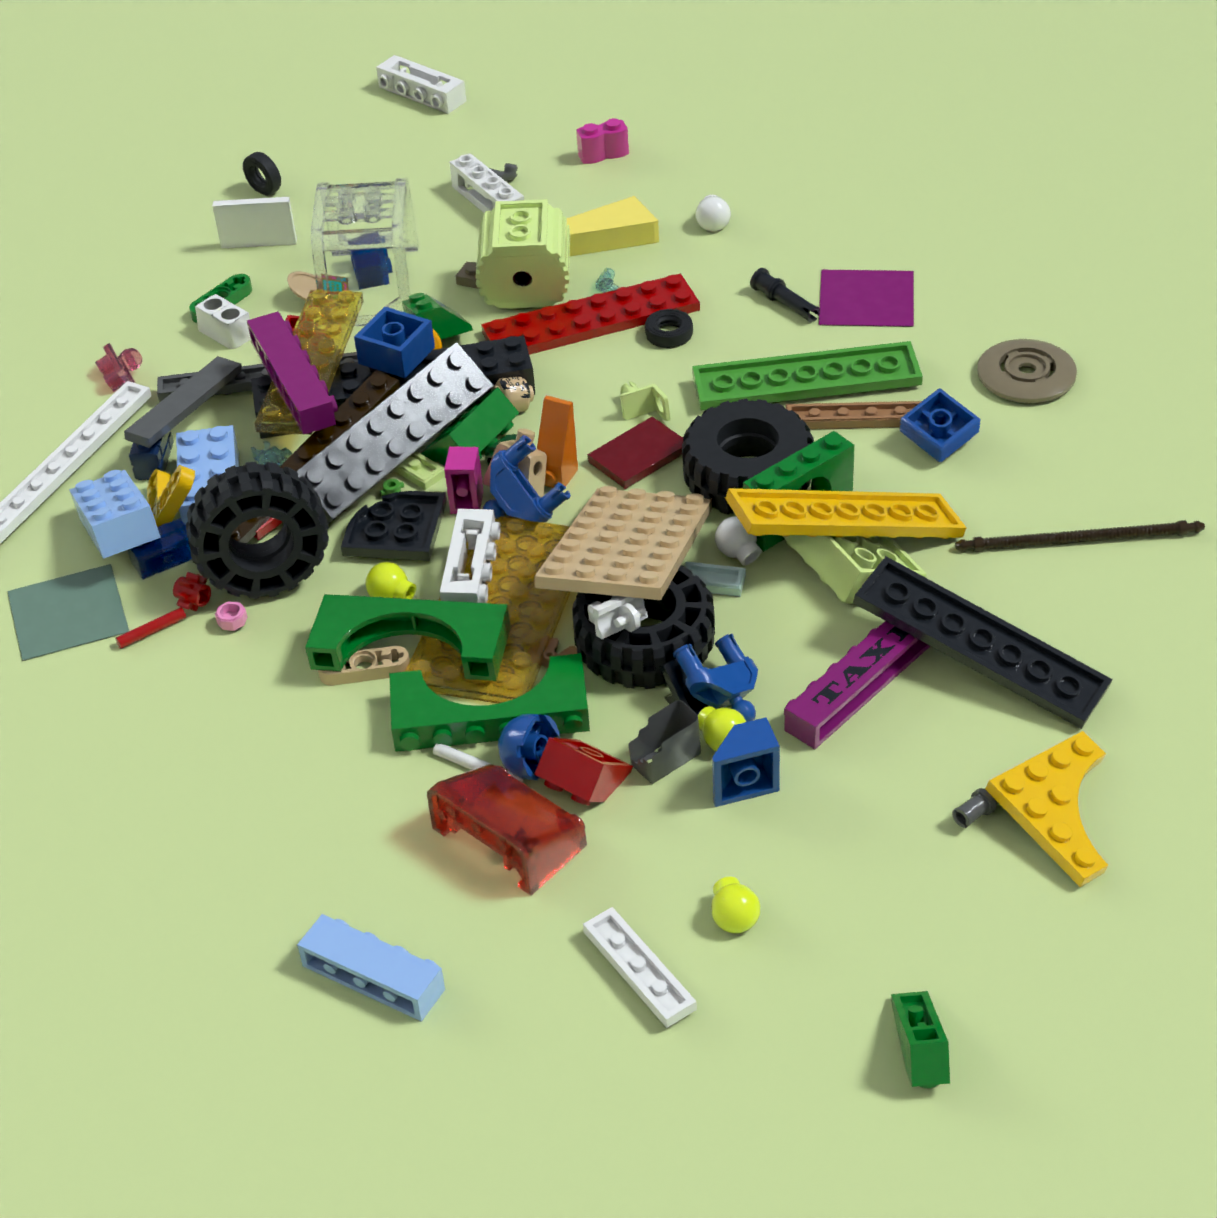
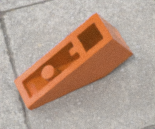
(558, 441)

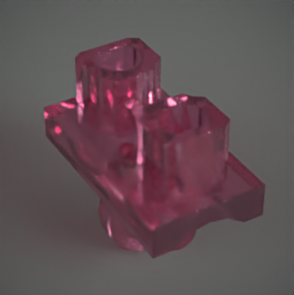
(117, 368)

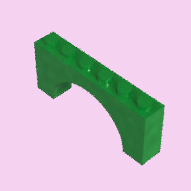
(352, 622)
(426, 719)

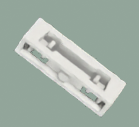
(421, 84)
(487, 185)
(480, 532)

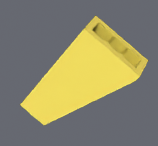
(612, 227)

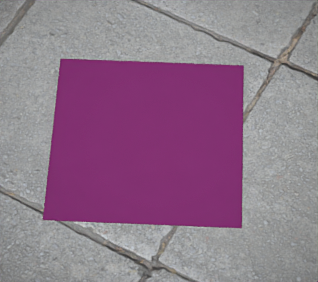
(867, 297)

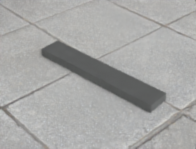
(182, 402)

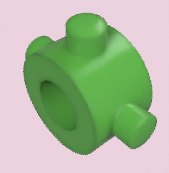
(391, 486)

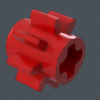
(191, 591)

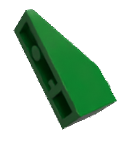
(921, 1039)

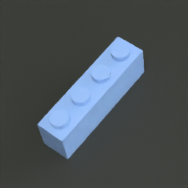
(372, 967)

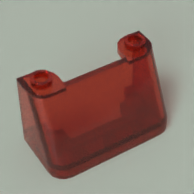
(510, 820)

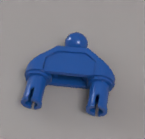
(514, 492)
(722, 684)

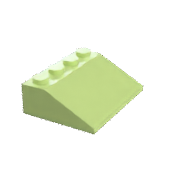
(848, 560)

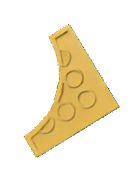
(1045, 803)

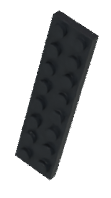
(983, 642)

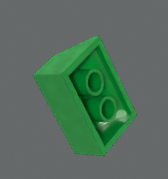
(475, 426)

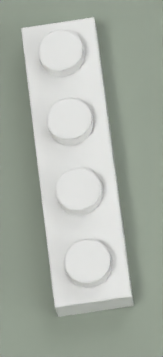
(640, 967)

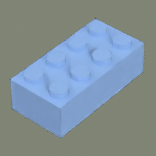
(208, 454)
(114, 513)

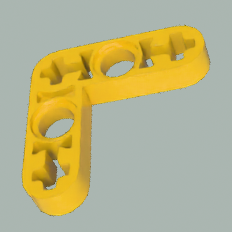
(168, 493)

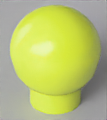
(389, 581)
(717, 724)
(734, 905)

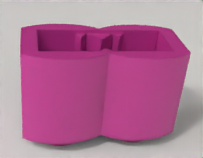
(602, 141)

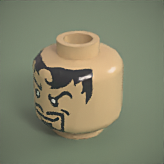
(516, 391)

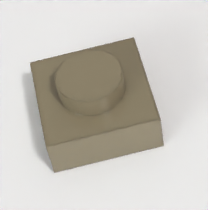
(467, 275)

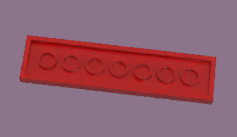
(595, 314)

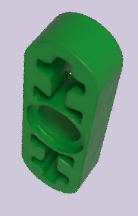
(232, 289)

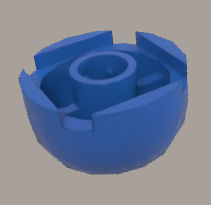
(524, 742)

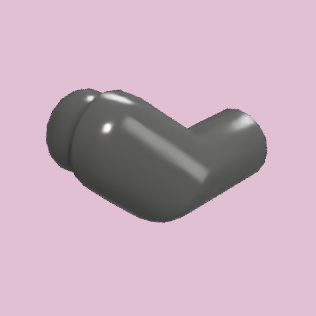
(509, 172)

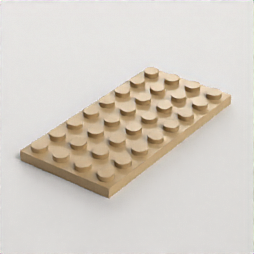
(625, 543)

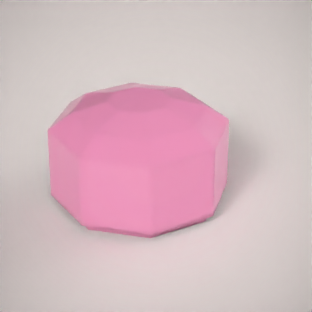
(231, 616)

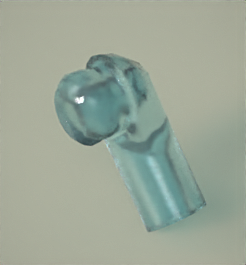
(605, 281)

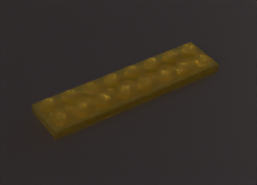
(324, 333)

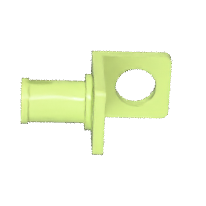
(643, 400)

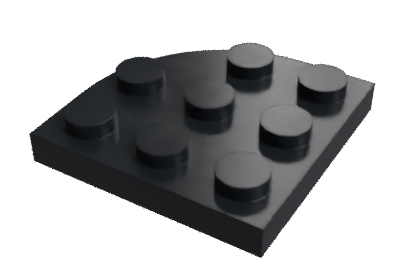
(396, 527)

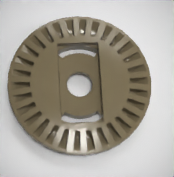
(1027, 387)

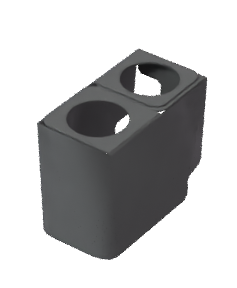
(675, 732)

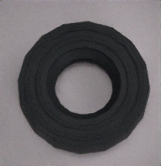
(268, 168)
(672, 338)

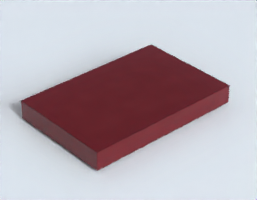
(637, 452)

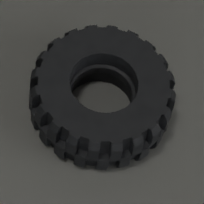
(734, 430)
(247, 494)
(636, 655)

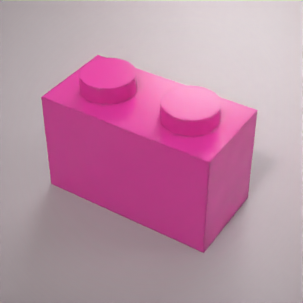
(463, 478)

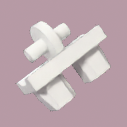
(617, 615)

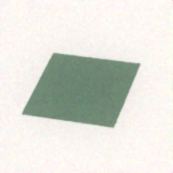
(67, 612)

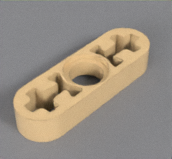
(384, 654)

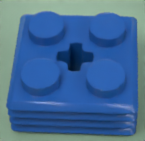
(940, 425)

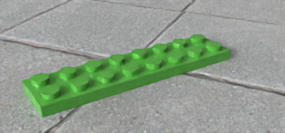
(808, 374)

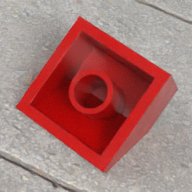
(581, 770)

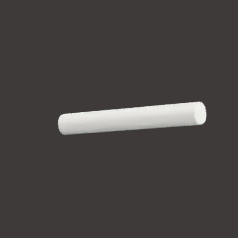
(462, 758)

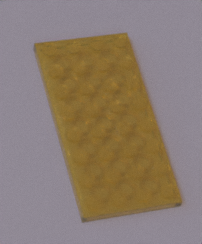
(532, 616)

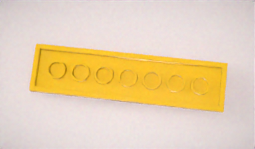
(844, 513)

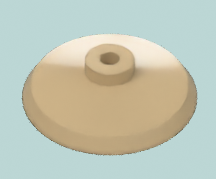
(301, 283)

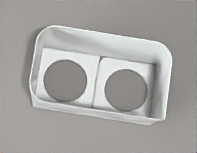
(209, 319)

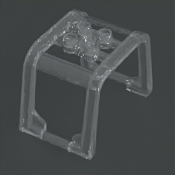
(364, 208)

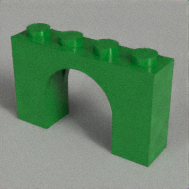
(825, 462)

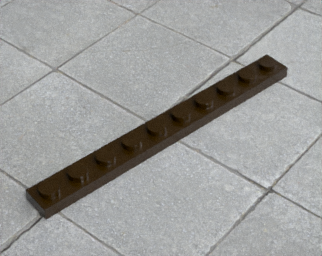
(360, 403)

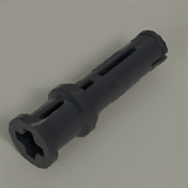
(776, 290)

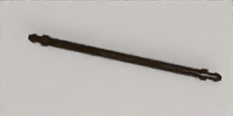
(1180, 528)

